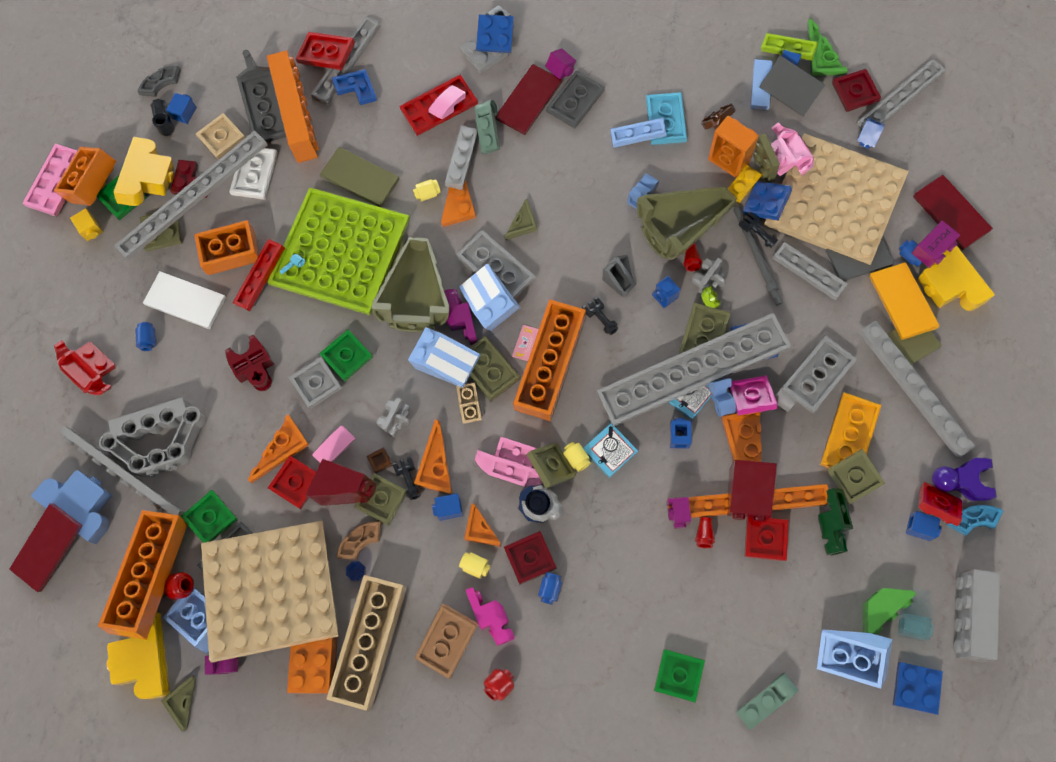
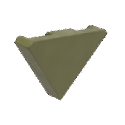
(522, 223)
(179, 702)

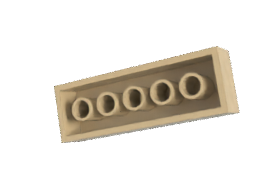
(367, 643)

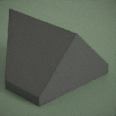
(619, 275)

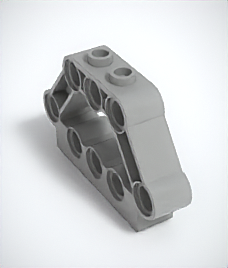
(183, 440)

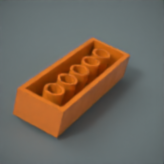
(293, 106)
(549, 360)
(143, 575)

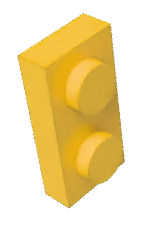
(744, 183)

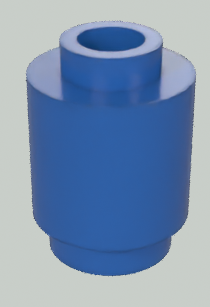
(906, 252)
(145, 336)
(550, 588)

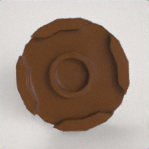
(716, 118)

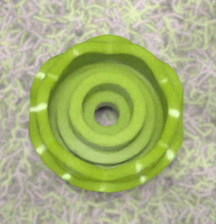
(710, 297)

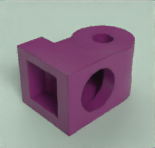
(221, 667)

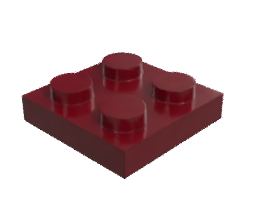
(856, 90)
(530, 557)

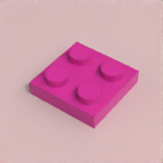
(753, 395)

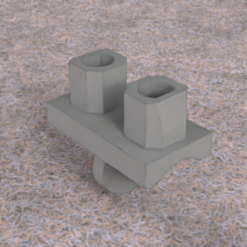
(713, 269)
(396, 418)

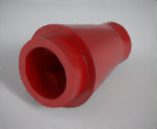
(692, 259)
(705, 534)

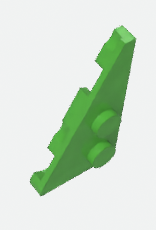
(825, 59)

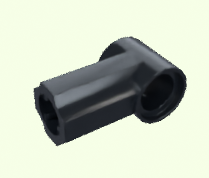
(161, 118)

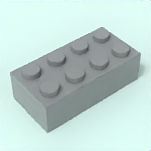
(977, 616)

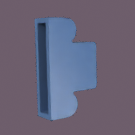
(81, 499)

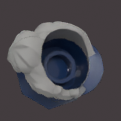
(539, 504)

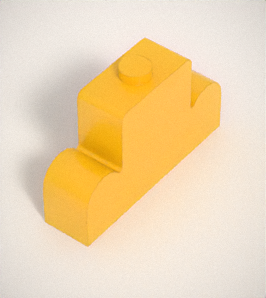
(143, 173)
(955, 279)
(141, 663)

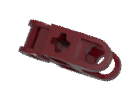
(251, 364)

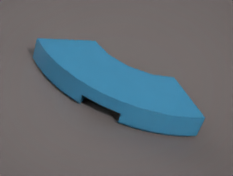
(977, 516)

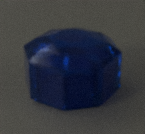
(355, 571)

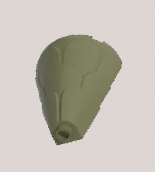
(680, 218)
(412, 290)

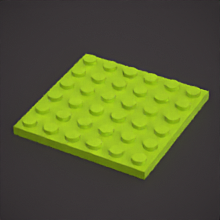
(344, 250)

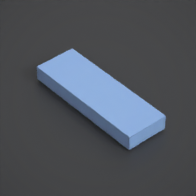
(760, 98)
(638, 132)

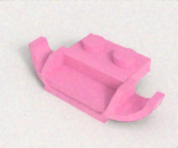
(791, 150)
(510, 463)

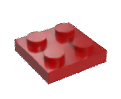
(293, 482)
(940, 504)
(766, 539)

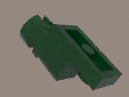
(835, 522)

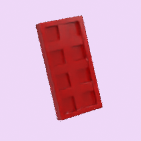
(417, 110)

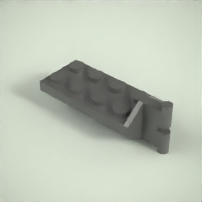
(260, 100)

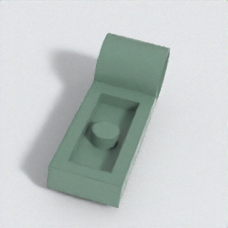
(487, 127)
(767, 701)

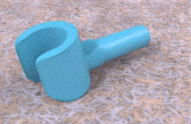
(295, 260)

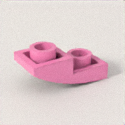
(445, 102)
(334, 445)

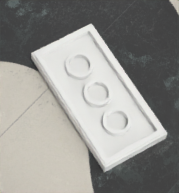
(184, 300)

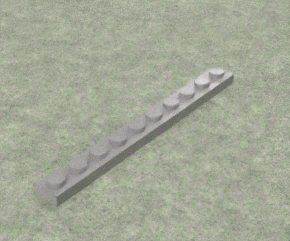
(190, 195)

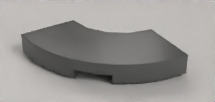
(153, 84)

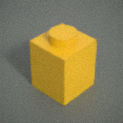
(86, 225)

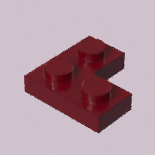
(184, 175)

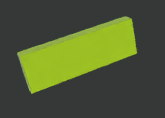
(777, 44)

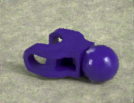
(965, 479)

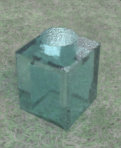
(915, 627)

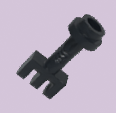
(749, 222)
(610, 327)
(412, 492)

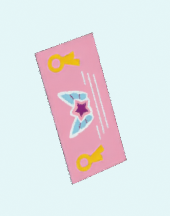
(525, 343)

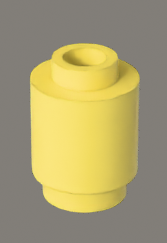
(426, 190)
(577, 456)
(474, 565)

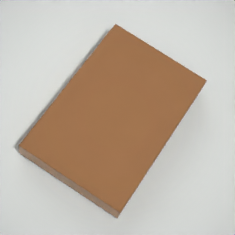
(446, 641)

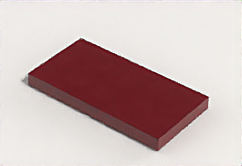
(528, 99)
(948, 205)
(45, 547)

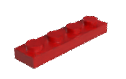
(258, 275)

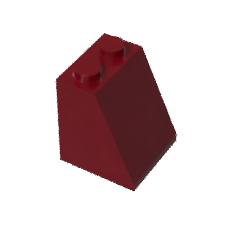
(339, 485)
(751, 490)

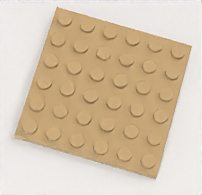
(840, 200)
(267, 591)

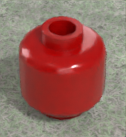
(178, 585)
(498, 684)

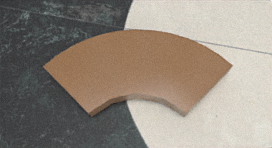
(358, 539)

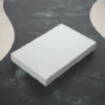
(255, 176)

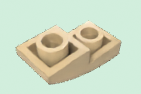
(469, 403)

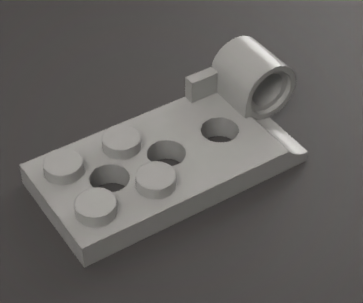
(793, 389)

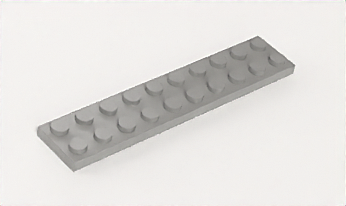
(693, 369)

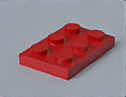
(325, 50)

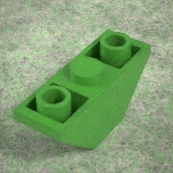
(883, 607)

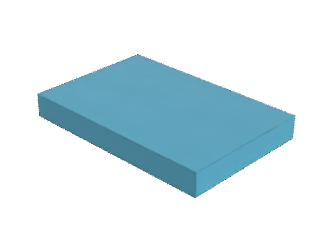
(671, 109)

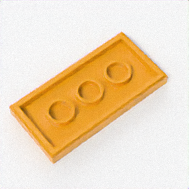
(904, 301)
(850, 429)

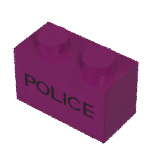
(935, 244)

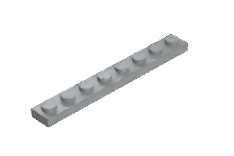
(917, 390)
(115, 469)

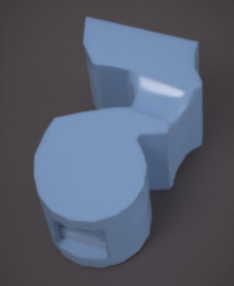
(645, 187)
(723, 400)

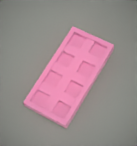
(42, 194)

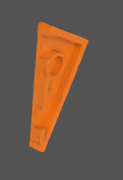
(457, 207)
(286, 443)
(433, 468)

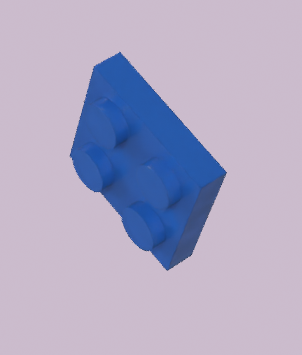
(495, 33)
(768, 200)
(917, 688)

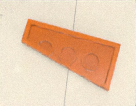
(743, 436)

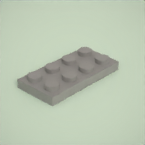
(485, 250)

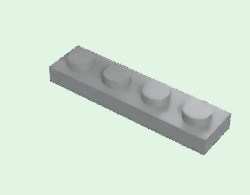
(461, 157)
(810, 271)

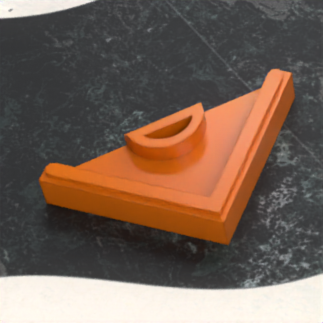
(479, 530)

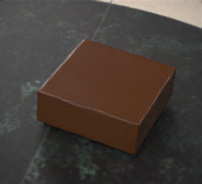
(379, 460)

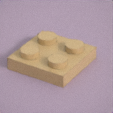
(220, 136)

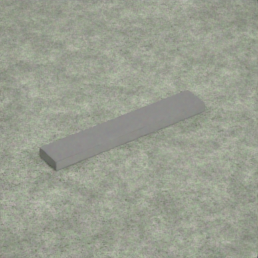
(362, 37)
(905, 93)

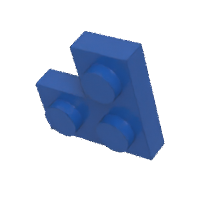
(357, 82)

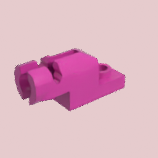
(490, 616)

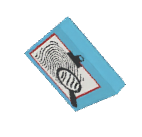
(692, 402)
(610, 450)

